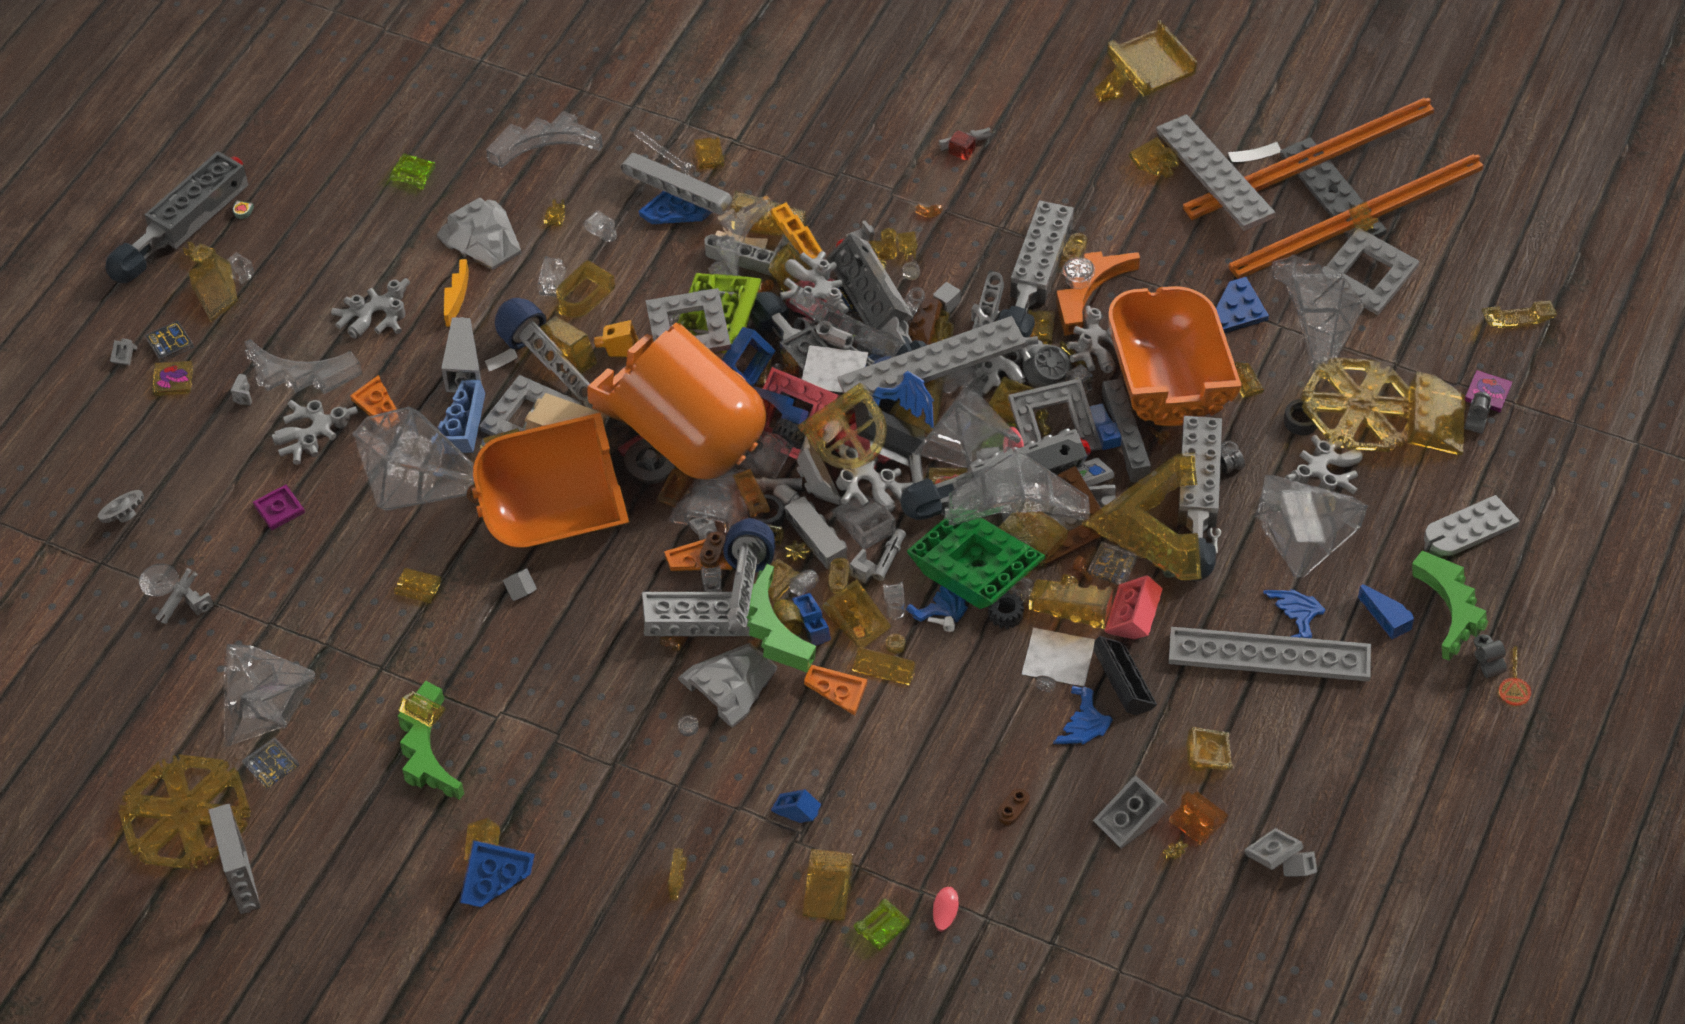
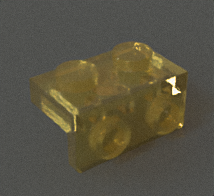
(482, 831)

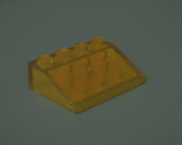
(1435, 414)

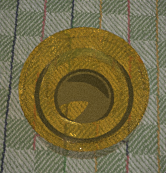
(895, 643)

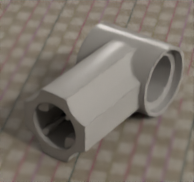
(834, 336)

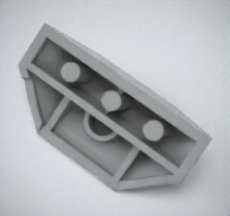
(816, 474)

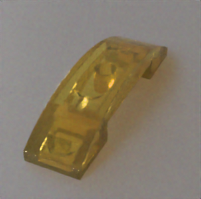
(1521, 317)

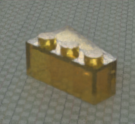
(571, 342)

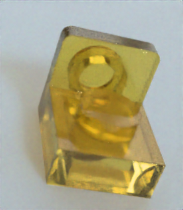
(1362, 216)

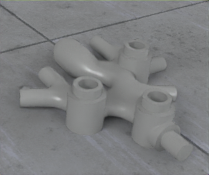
(818, 275)
(389, 303)
(1088, 342)
(1000, 363)
(307, 437)
(1322, 456)
(880, 482)

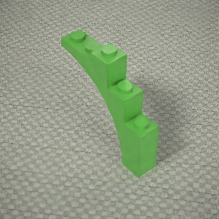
(1449, 583)
(778, 641)
(416, 746)

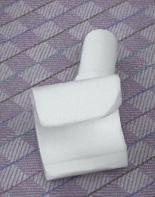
(1214, 538)
(948, 623)

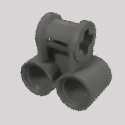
(1478, 412)
(1490, 655)

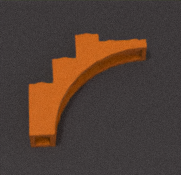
(1072, 301)

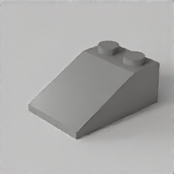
(1131, 812)

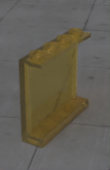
(1153, 59)

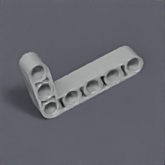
(750, 256)
(992, 307)

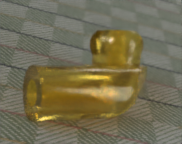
(1040, 419)

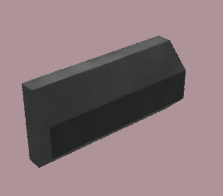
(900, 435)
(1124, 676)

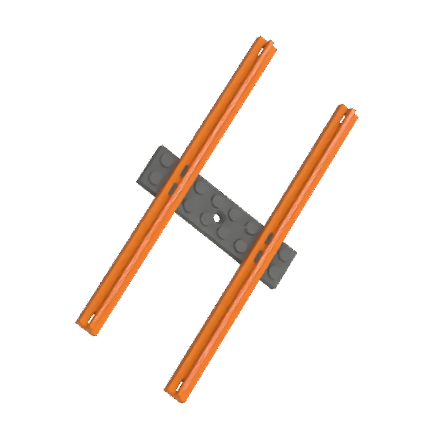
(1320, 176)

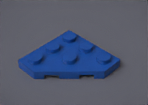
(672, 209)
(1240, 306)
(492, 872)

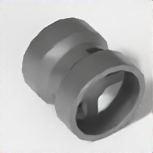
(1232, 461)

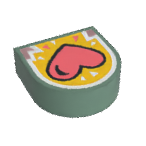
(242, 209)

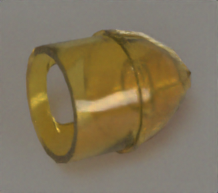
(789, 615)

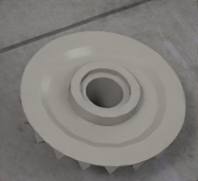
(121, 507)

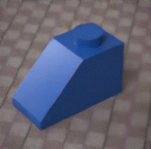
(797, 806)

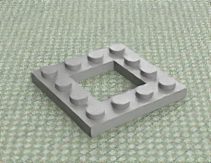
(1401, 268)
(705, 300)
(521, 389)
(1072, 392)

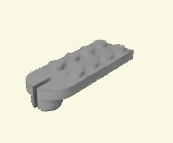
(1469, 527)

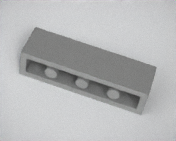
(815, 531)

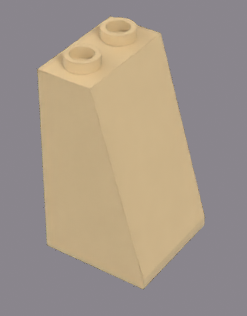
(554, 410)

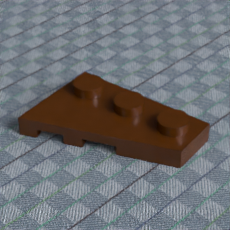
(923, 323)

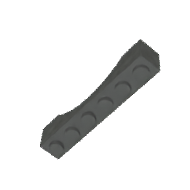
(1133, 449)

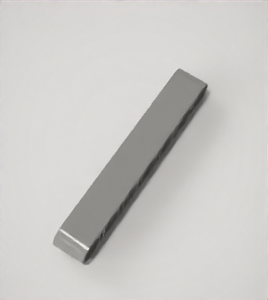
(676, 183)

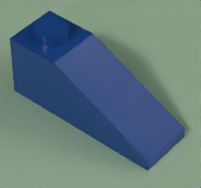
(1388, 613)

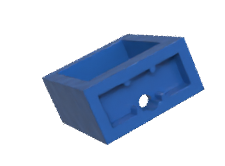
(759, 361)

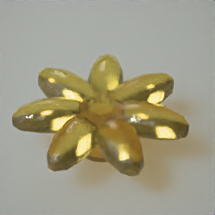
(797, 551)
(1175, 850)

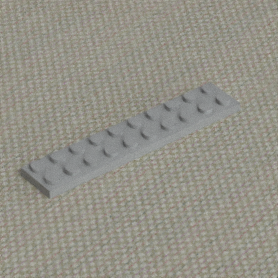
(1216, 172)
(940, 357)
(1270, 653)

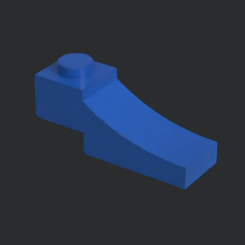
(784, 405)
(1106, 429)
(815, 626)

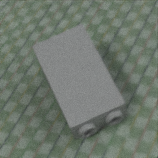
(460, 355)

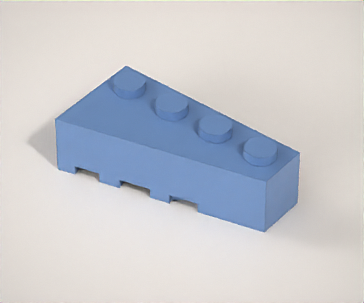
(464, 415)

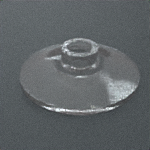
(157, 574)

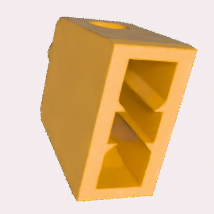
(617, 338)

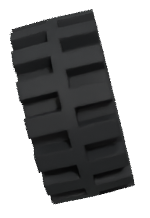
(789, 432)
(1009, 619)

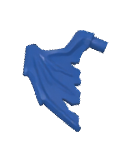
(911, 395)
(946, 605)
(1297, 607)
(1085, 724)

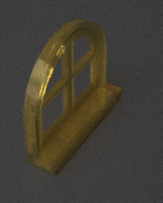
(835, 410)

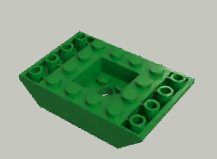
(952, 551)

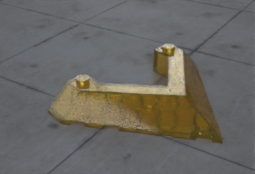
(1134, 529)

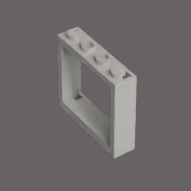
(234, 858)

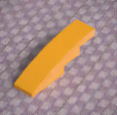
(795, 231)
(455, 295)

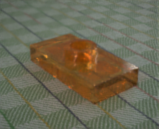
(790, 365)

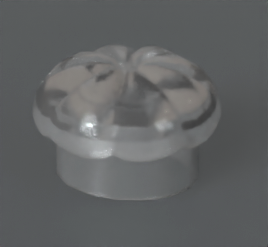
(1078, 272)

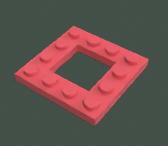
(783, 382)

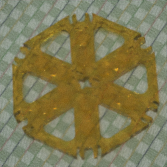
(1347, 402)
(169, 809)

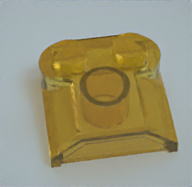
(778, 269)
(1000, 401)
(1208, 749)

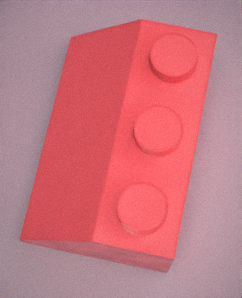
(1134, 608)

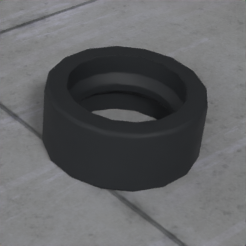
(1295, 426)
(775, 503)

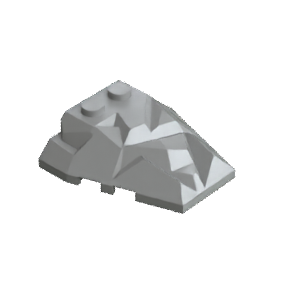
(481, 232)
(731, 680)

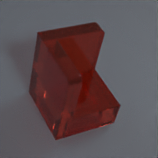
(962, 145)

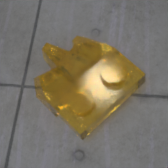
(1154, 158)

